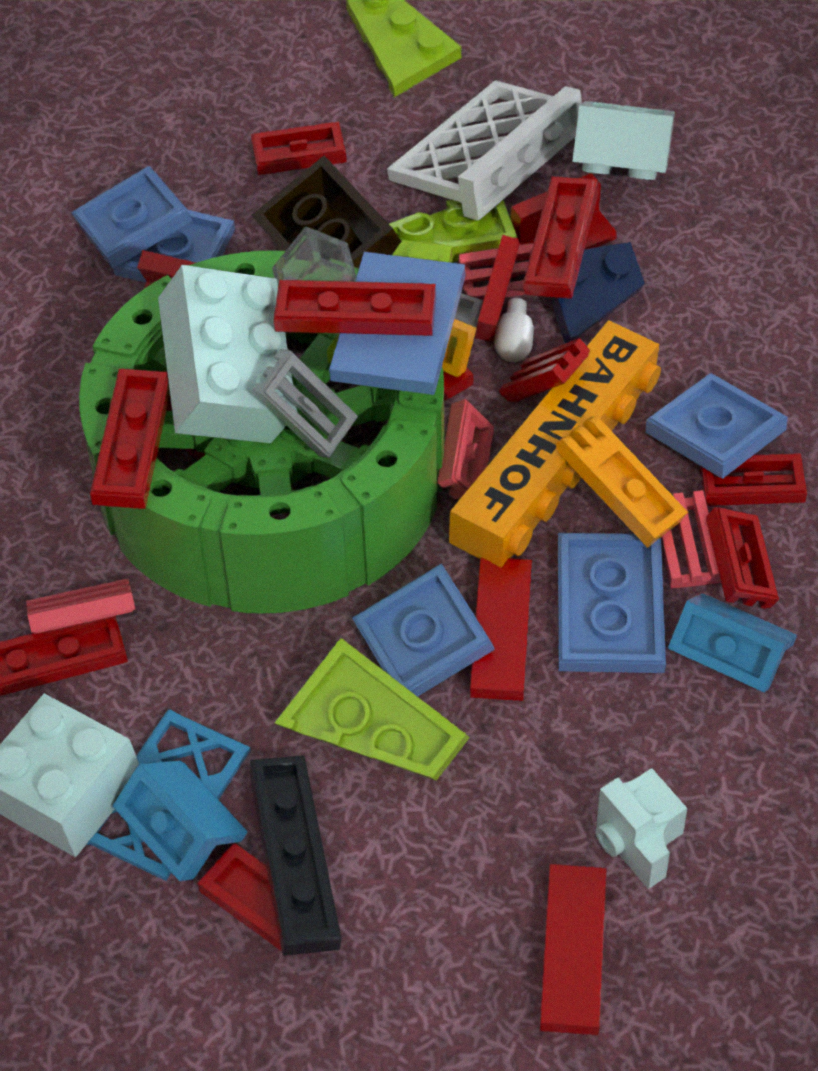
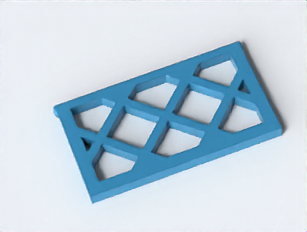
(149, 754)

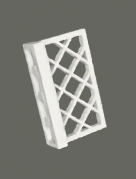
(505, 159)

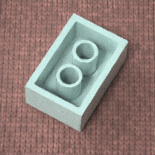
(217, 349)

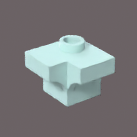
(639, 822)

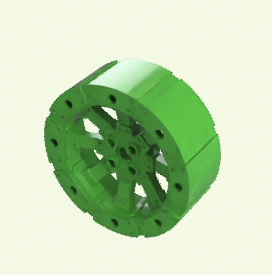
(229, 545)

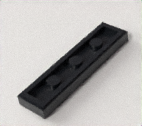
(294, 856)

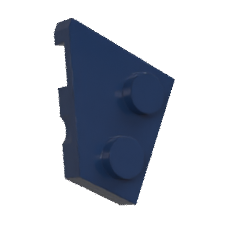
(604, 281)

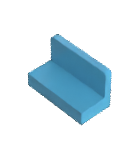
(731, 641)
(176, 816)

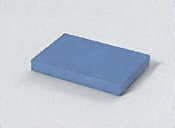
(401, 361)
(610, 604)

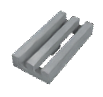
(276, 378)

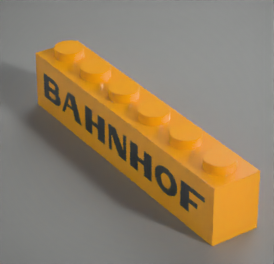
(528, 473)

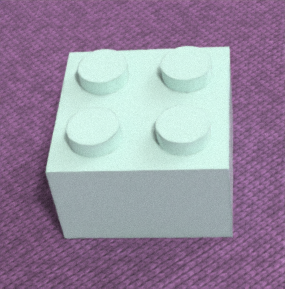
(623, 138)
(62, 774)

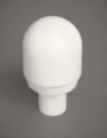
(514, 332)

